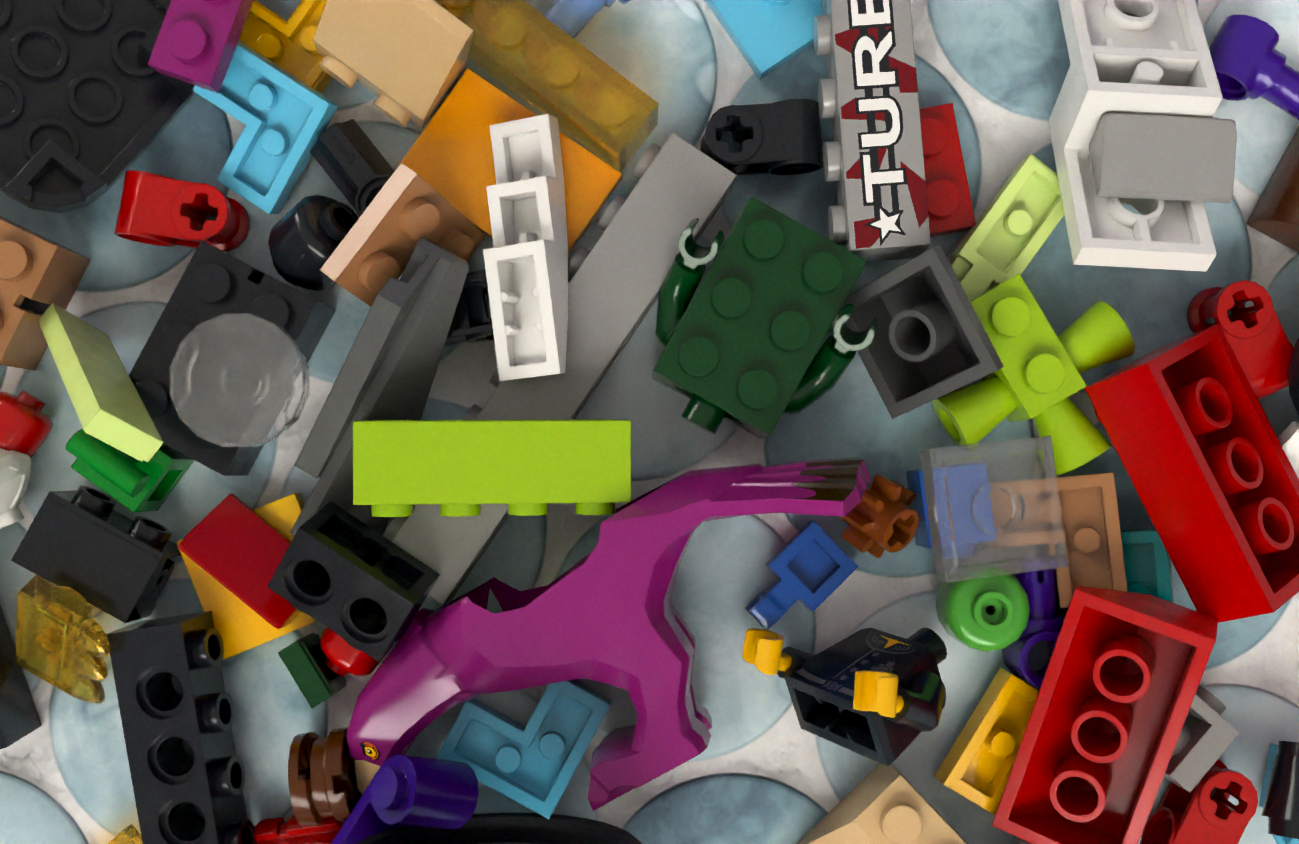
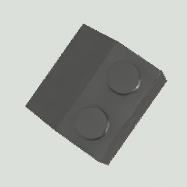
(924, 334)

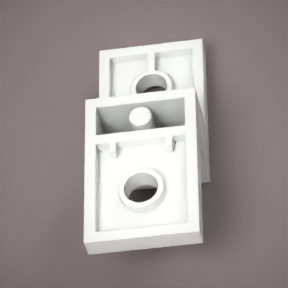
(1130, 65)

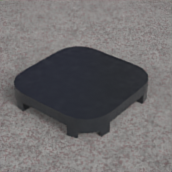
(79, 96)

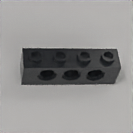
(158, 719)

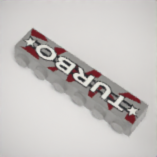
(874, 128)

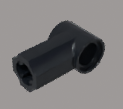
(352, 163)

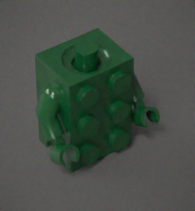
(756, 321)

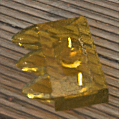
(61, 639)

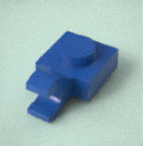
(806, 570)

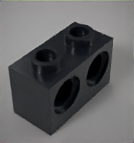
(352, 580)

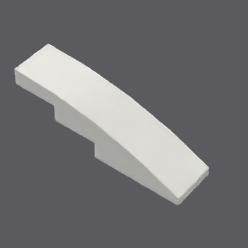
(530, 249)

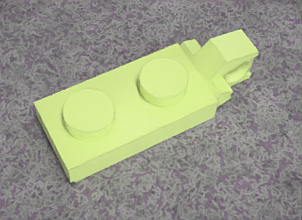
(1009, 228)

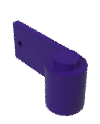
(413, 794)

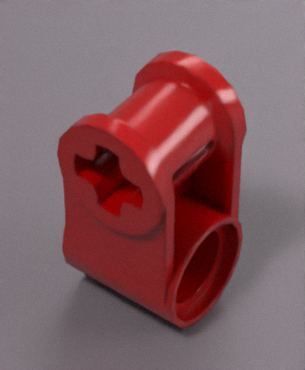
(175, 213)
(1251, 332)
(1203, 816)

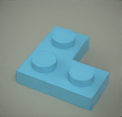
(279, 130)
(531, 760)

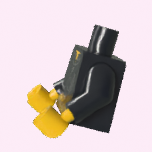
(863, 691)

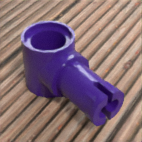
(1252, 66)
(1041, 625)

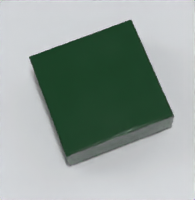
(308, 668)

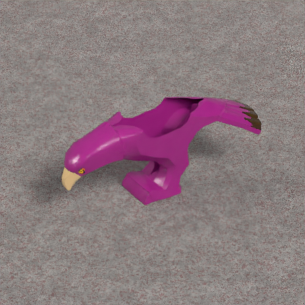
(594, 622)

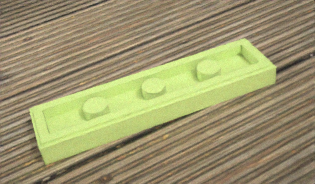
(99, 385)

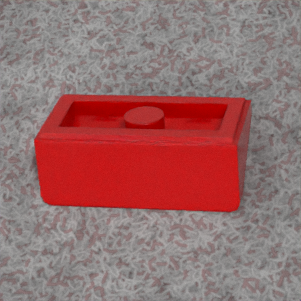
(242, 556)

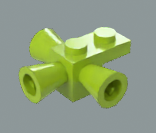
(1036, 374)

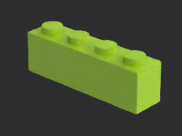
(491, 463)

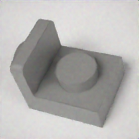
(1200, 741)

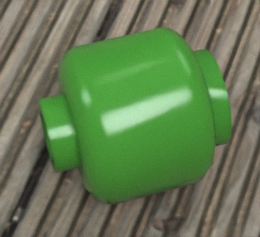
(964, 616)

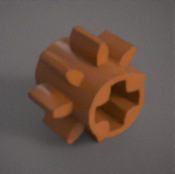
(882, 518)

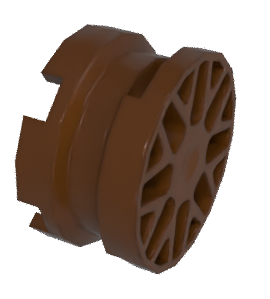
(322, 777)

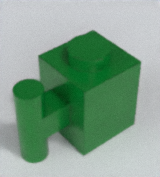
(129, 481)

